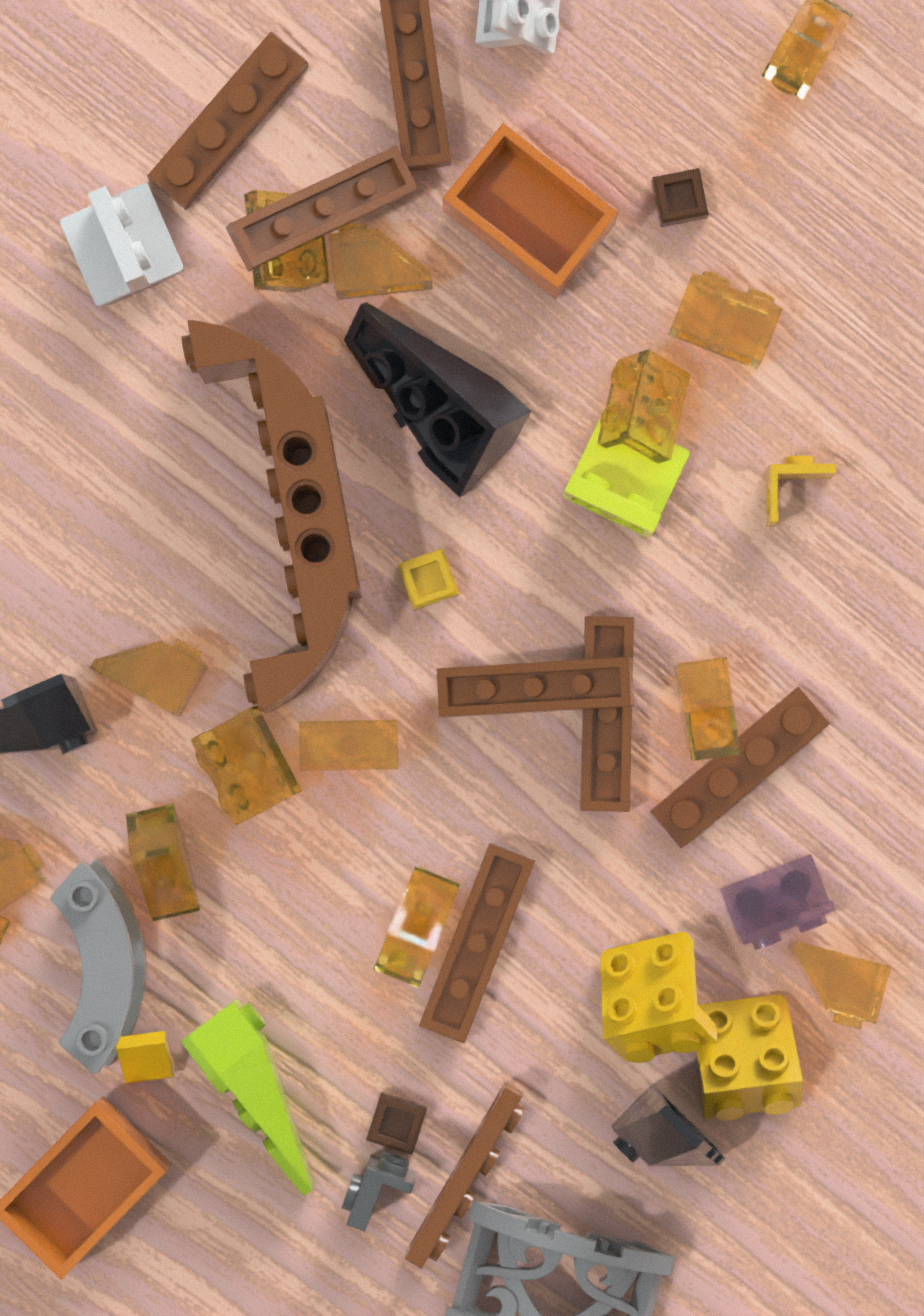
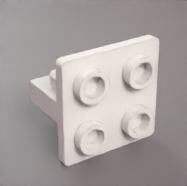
(518, 23)
(121, 243)

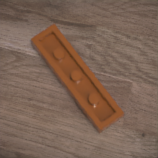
(415, 83)
(228, 120)
(321, 208)
(535, 687)
(608, 730)
(730, 778)
(476, 943)
(455, 1194)

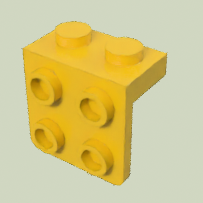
(653, 999)
(752, 1062)

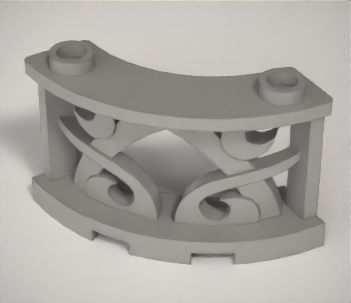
(110, 959)
(523, 1230)

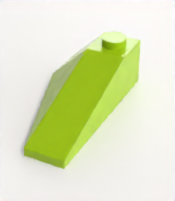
(239, 1060)

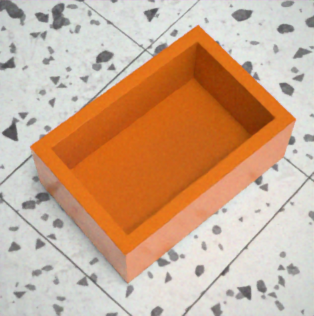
(529, 210)
(82, 1187)

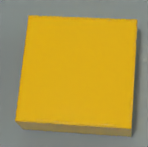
(428, 579)
(145, 1057)

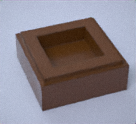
(679, 197)
(396, 1123)

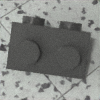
(364, 1189)

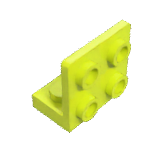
(624, 484)

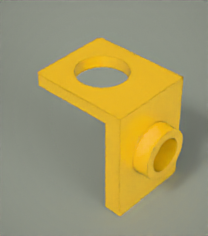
(794, 468)

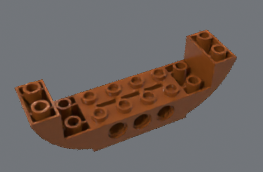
(291, 423)

